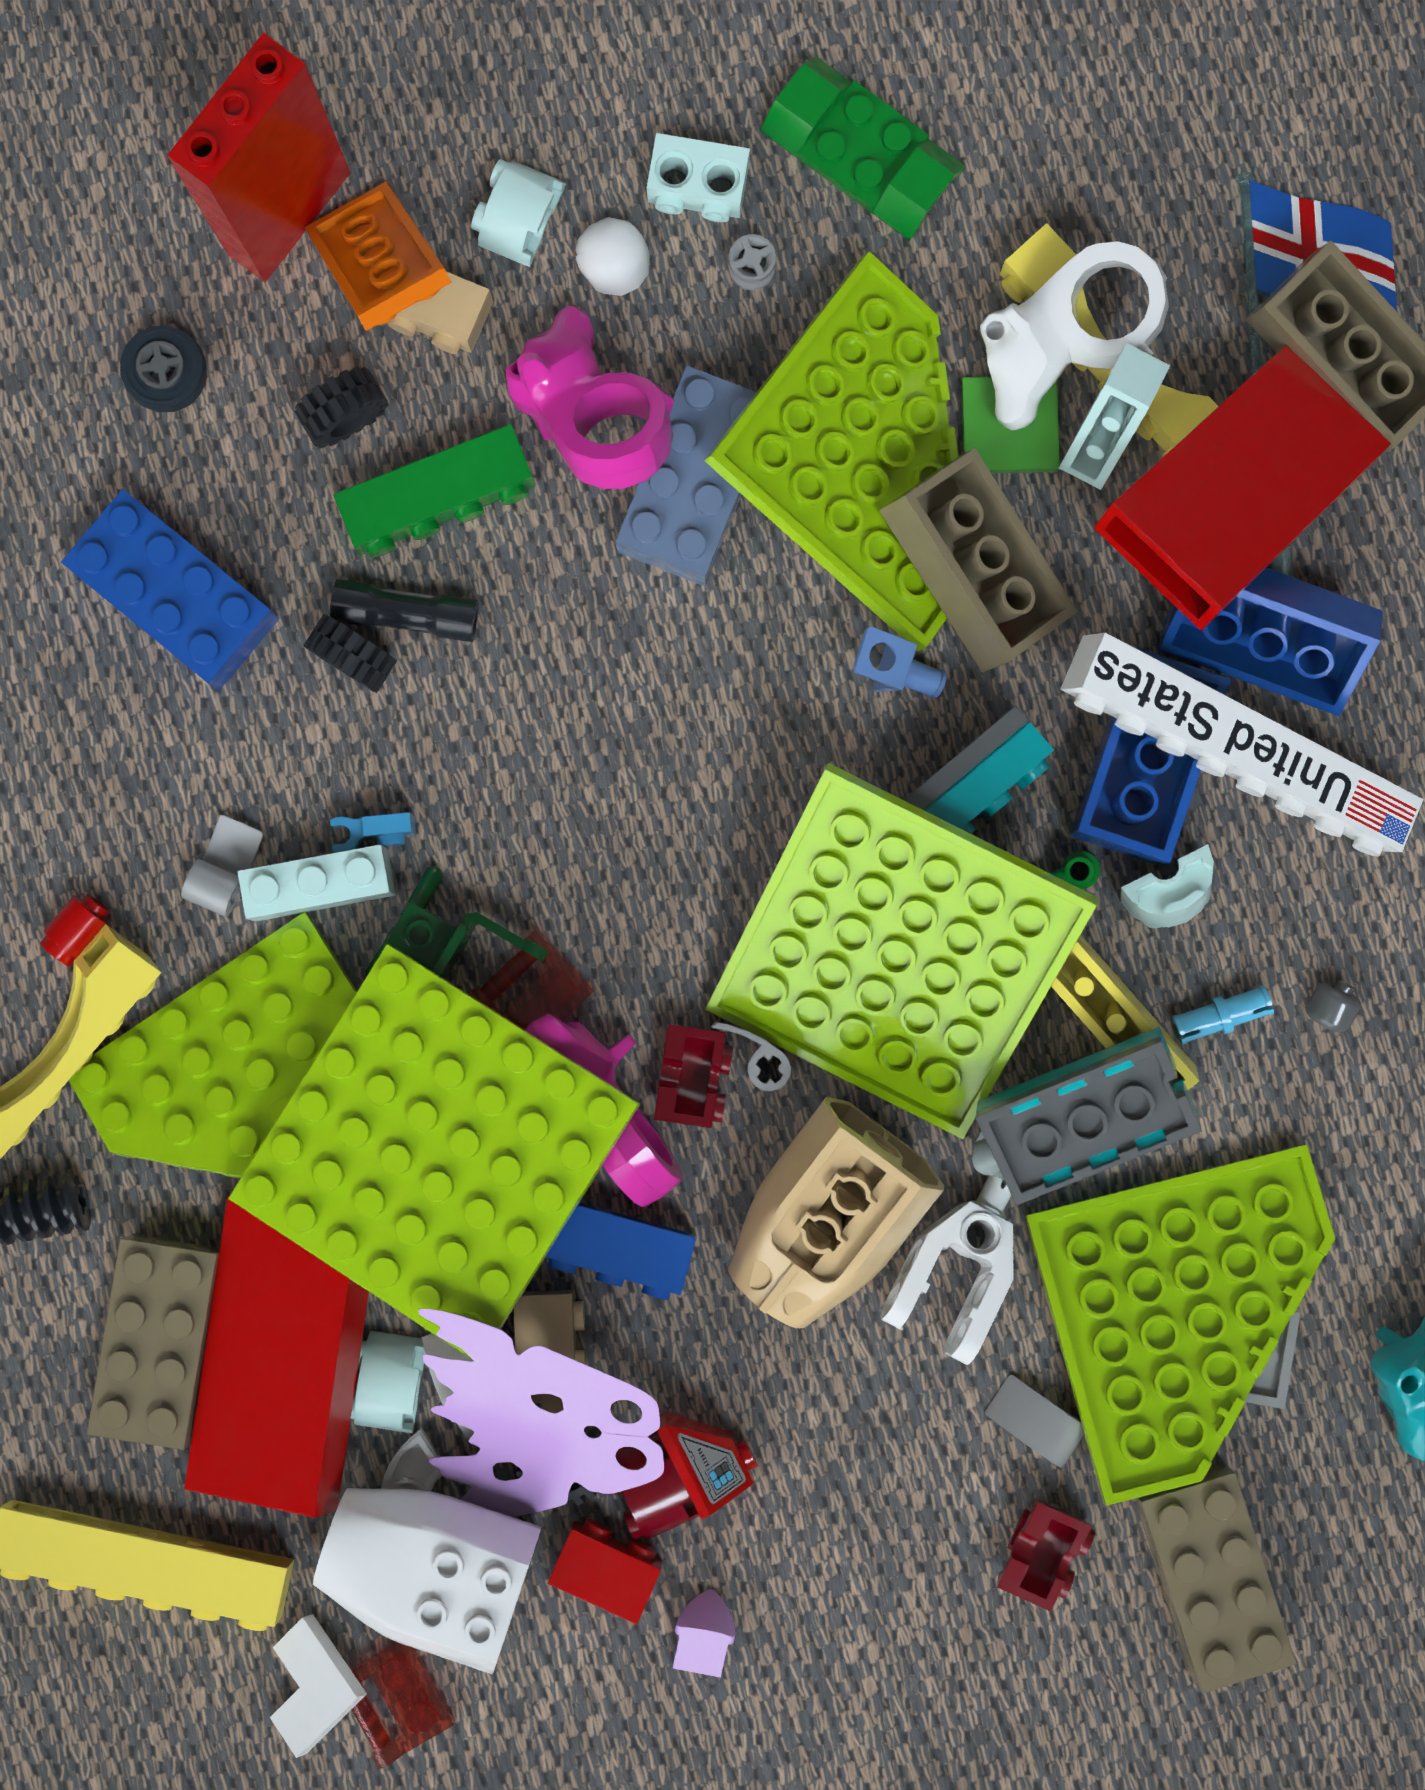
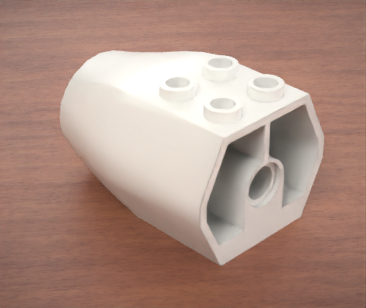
(427, 1570)

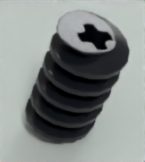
(43, 1210)

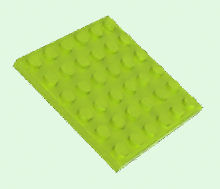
(899, 951)
(433, 1148)

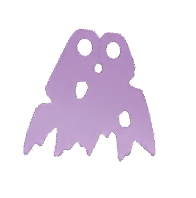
(509, 1427)

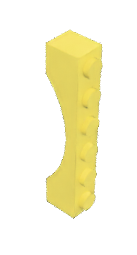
(1030, 267)
(105, 986)

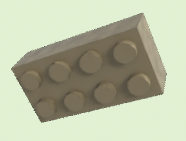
(1349, 339)
(978, 561)
(154, 1342)
(1215, 1581)

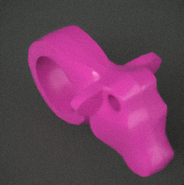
(568, 395)
(640, 1159)

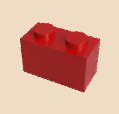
(606, 1570)

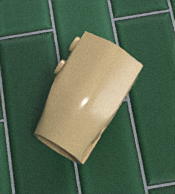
(830, 1214)

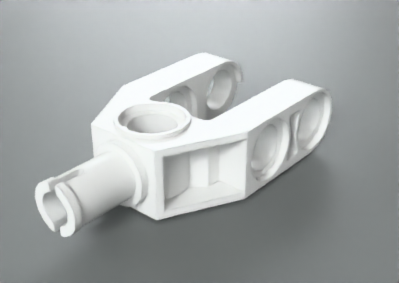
(993, 1278)

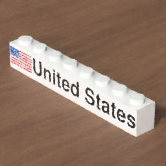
(1241, 744)

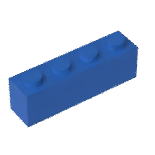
(624, 1250)

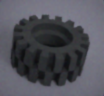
(341, 407)
(350, 653)

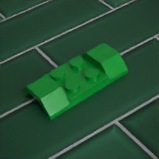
(861, 146)

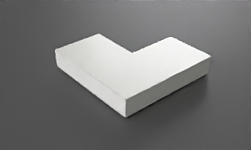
(325, 1684)

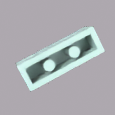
(1114, 416)
(316, 883)

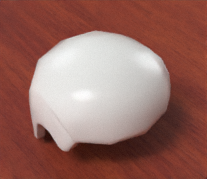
(613, 256)

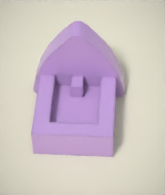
(704, 1635)

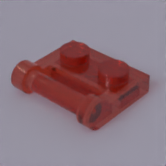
(555, 992)
(410, 1698)

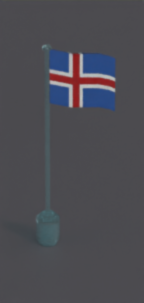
(1284, 232)

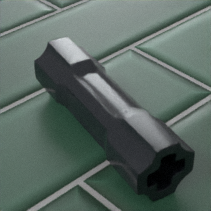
(437, 615)

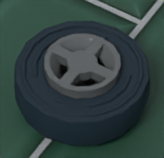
(156, 352)

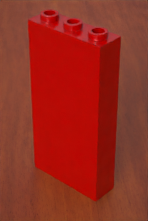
(261, 158)
(1241, 487)
(275, 1373)

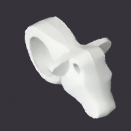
(1041, 337)

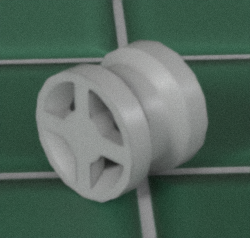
(749, 252)

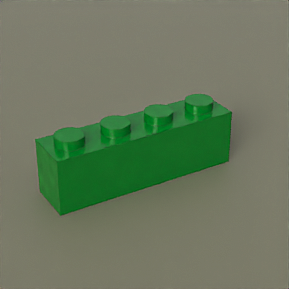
(435, 491)

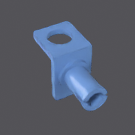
(897, 665)

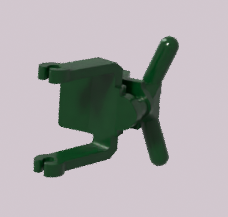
(436, 941)

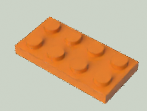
(377, 256)

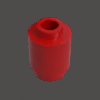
(74, 928)

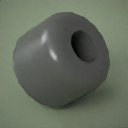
(1334, 1006)

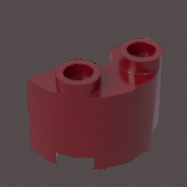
(691, 1076)
(659, 1503)
(1042, 1554)

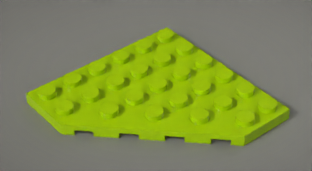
(845, 432)
(221, 1059)
(1176, 1307)

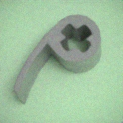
(215, 880)
(766, 1050)
(1036, 1421)

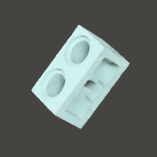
(701, 164)

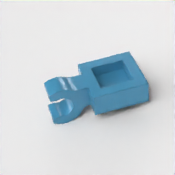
(386, 829)

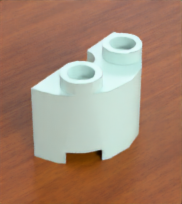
(516, 211)
(1172, 900)
(388, 1382)

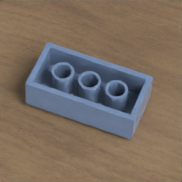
(686, 505)

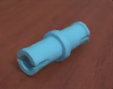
(1222, 1014)

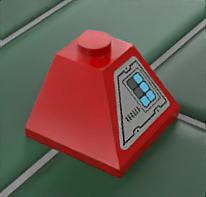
(707, 1461)

